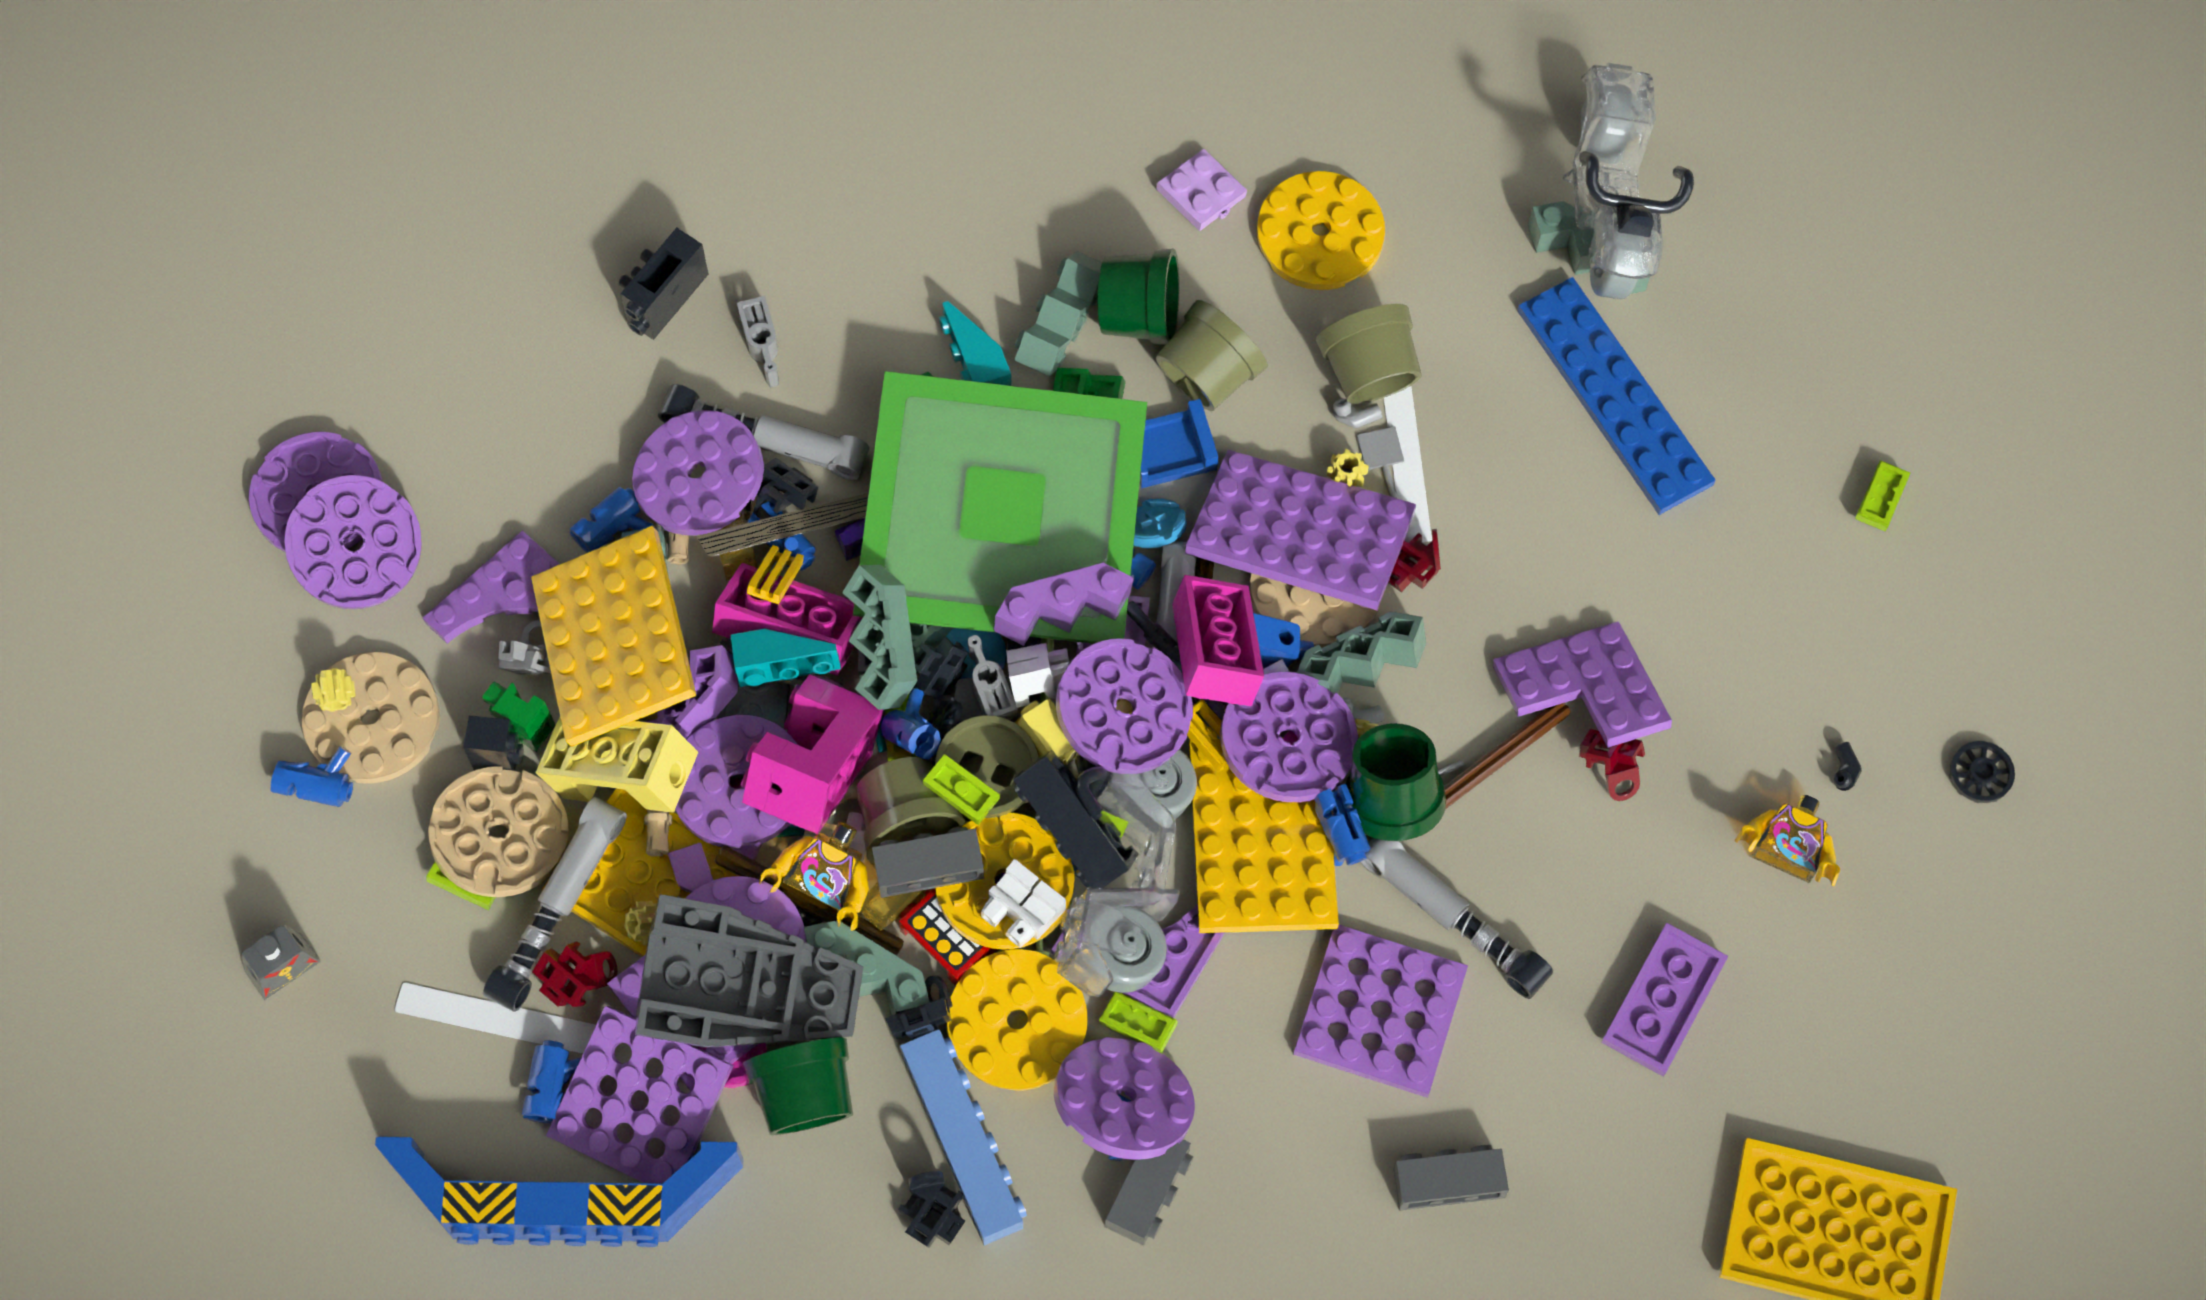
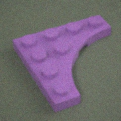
(495, 588)
(1184, 962)

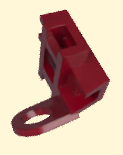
(1409, 571)
(1618, 761)
(586, 975)

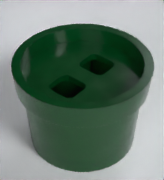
(1140, 296)
(1396, 783)
(802, 1085)

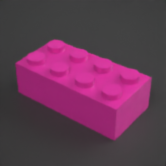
(801, 612)
(1217, 640)

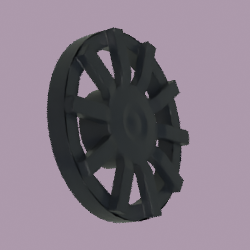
(940, 718)
(1982, 772)

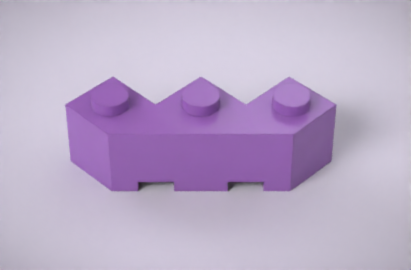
(1062, 599)
(714, 685)

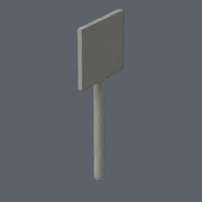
(1381, 449)

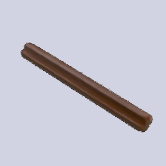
(1505, 752)

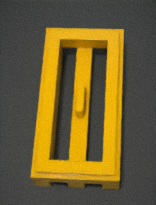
(782, 559)
(1205, 737)

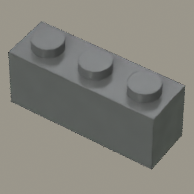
(928, 862)
(1450, 1178)
(1146, 1191)

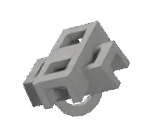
(523, 656)

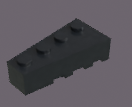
(1082, 838)

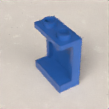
(1177, 447)

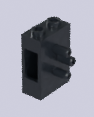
(662, 283)

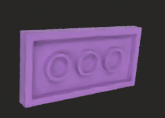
(1664, 999)

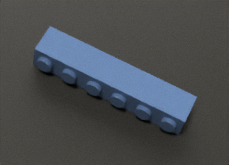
(962, 1136)

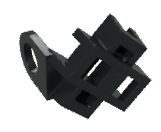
(790, 481)
(944, 670)
(923, 1018)
(925, 1190)

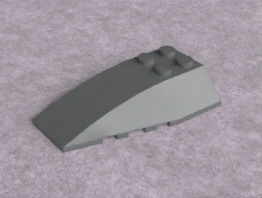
(739, 981)

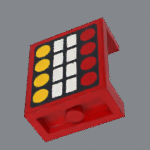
(935, 934)

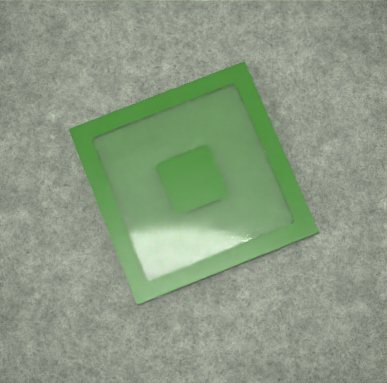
(998, 492)

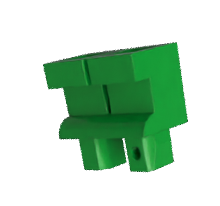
(529, 719)

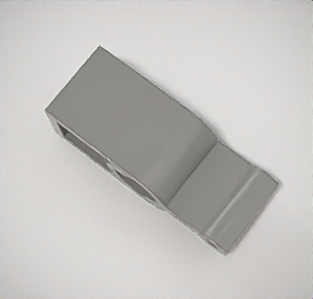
(760, 332)
(986, 692)

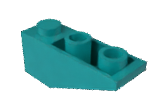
(977, 352)
(774, 656)

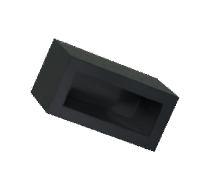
(492, 743)

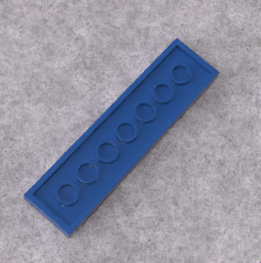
(1616, 396)

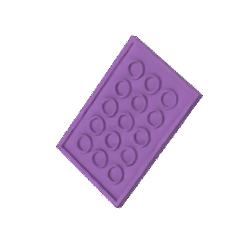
(1301, 529)

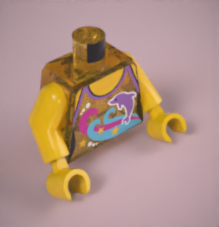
(1793, 841)
(825, 870)

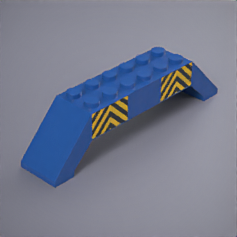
(565, 1209)

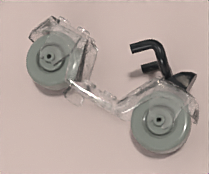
(1605, 180)
(1115, 932)

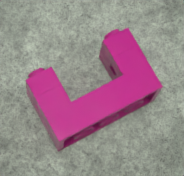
(810, 778)

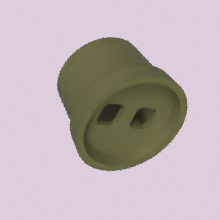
(1372, 352)
(1210, 356)
(998, 743)
(900, 806)

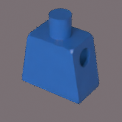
(1279, 641)

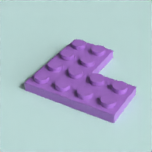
(1589, 666)

